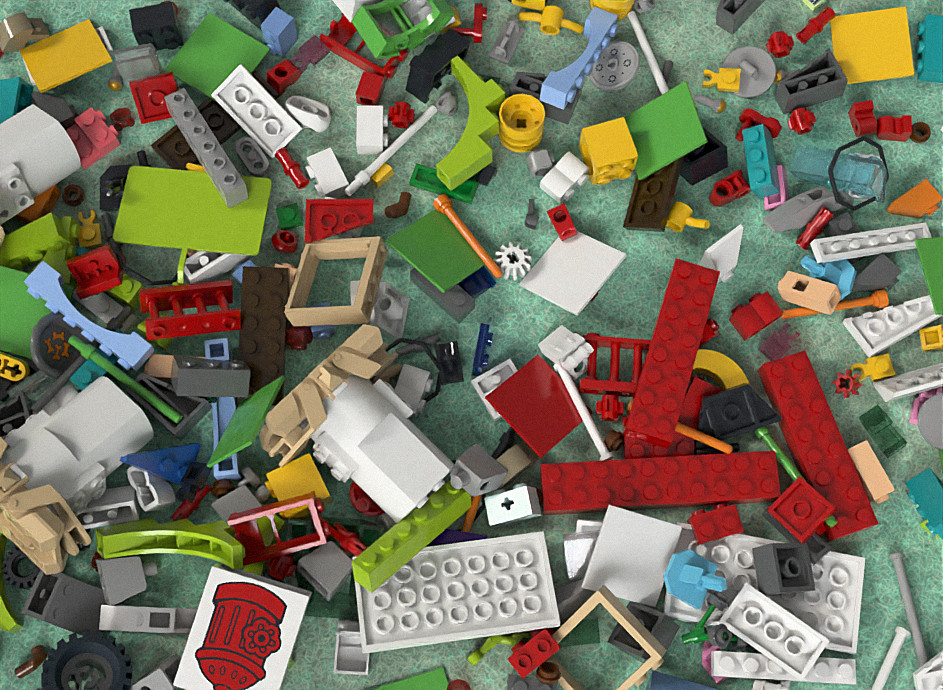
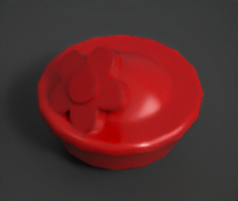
(285, 241)

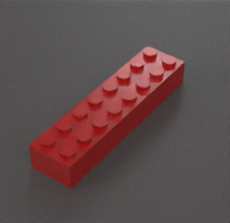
(671, 353)
(816, 442)

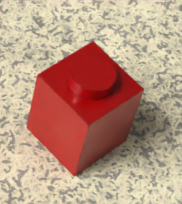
(370, 89)

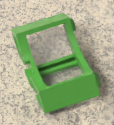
(400, 24)

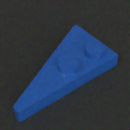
(165, 462)

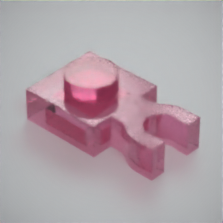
(312, 51)
(777, 345)

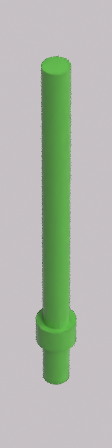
(90, 353)
(764, 434)

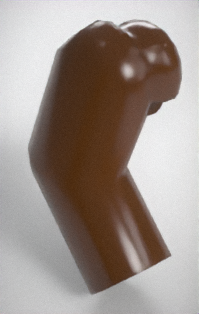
(400, 208)
(32, 664)

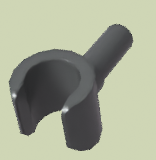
(531, 221)

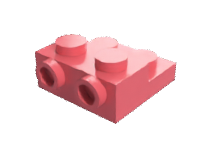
(92, 137)

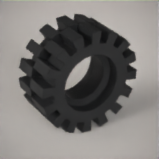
(11, 570)

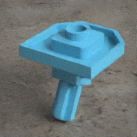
(835, 272)
(690, 578)

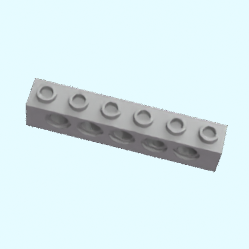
(206, 148)

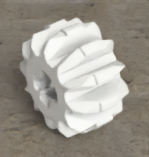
(519, 266)

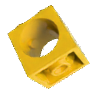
(608, 151)
(294, 480)

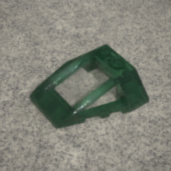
(342, 604)

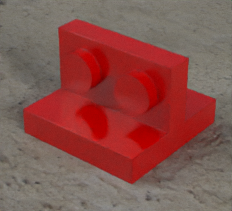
(150, 95)
(96, 271)
(802, 510)

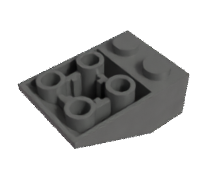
(65, 603)

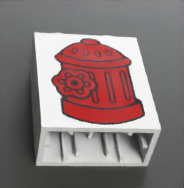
(242, 632)

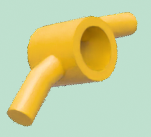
(551, 20)
(680, 216)

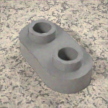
(252, 158)

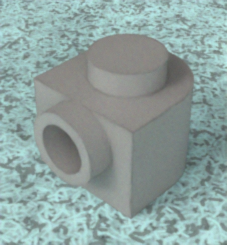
(539, 162)

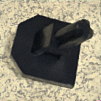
(112, 187)

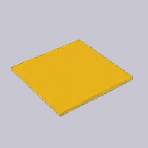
(873, 45)
(65, 56)

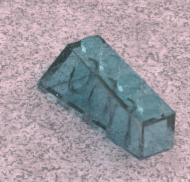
(850, 171)

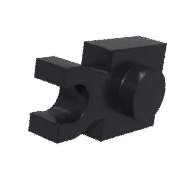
(194, 478)

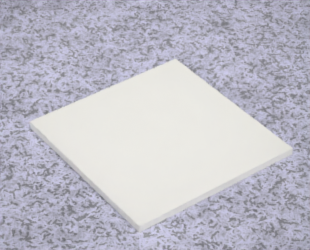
(572, 271)
(632, 555)

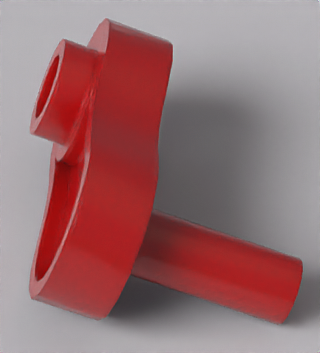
(480, 14)
(751, 118)

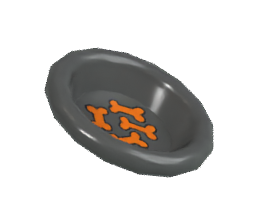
(51, 347)

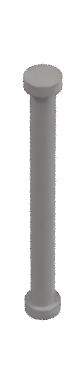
(909, 608)

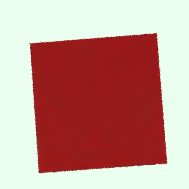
(537, 405)

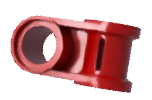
(732, 187)

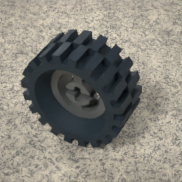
(84, 653)

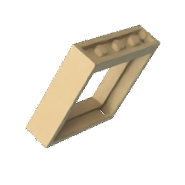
(369, 247)
(632, 626)

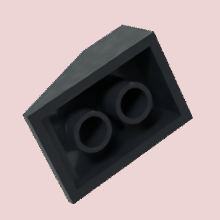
(704, 160)

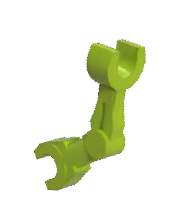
(491, 642)

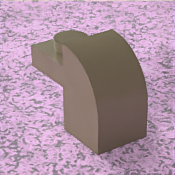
(18, 30)
(516, 461)

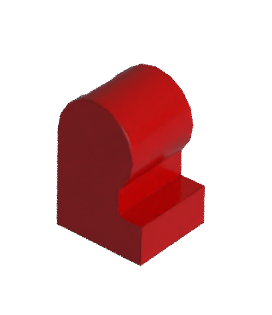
(283, 75)
(862, 118)
(894, 128)
(562, 222)

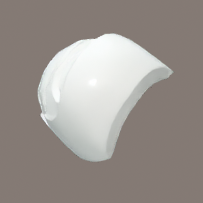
(309, 113)

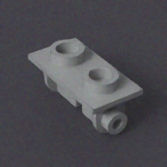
(507, 41)

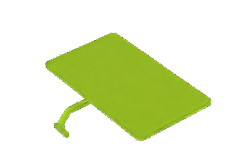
(189, 214)

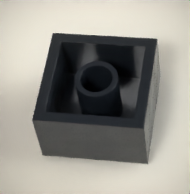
(157, 25)

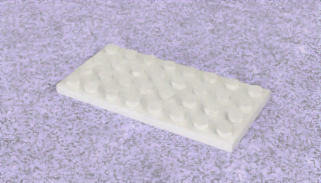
(461, 594)
(829, 609)

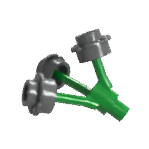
(718, 634)

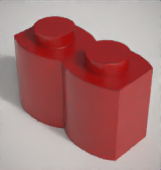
(756, 315)

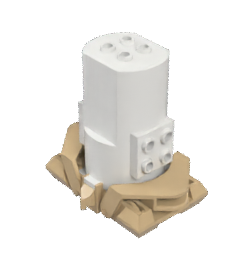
(32, 159)
(359, 427)
(61, 465)

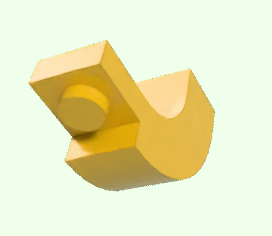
(719, 368)

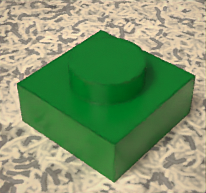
(289, 216)

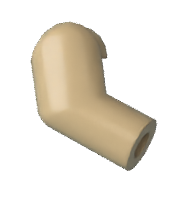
(391, 371)

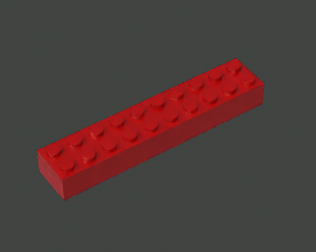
(659, 482)

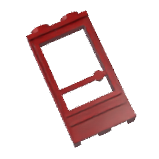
(338, 38)
(250, 536)

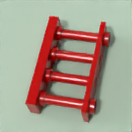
(189, 296)
(613, 385)

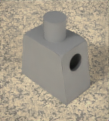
(477, 472)
(240, 500)
(326, 568)
(123, 577)
(160, 677)

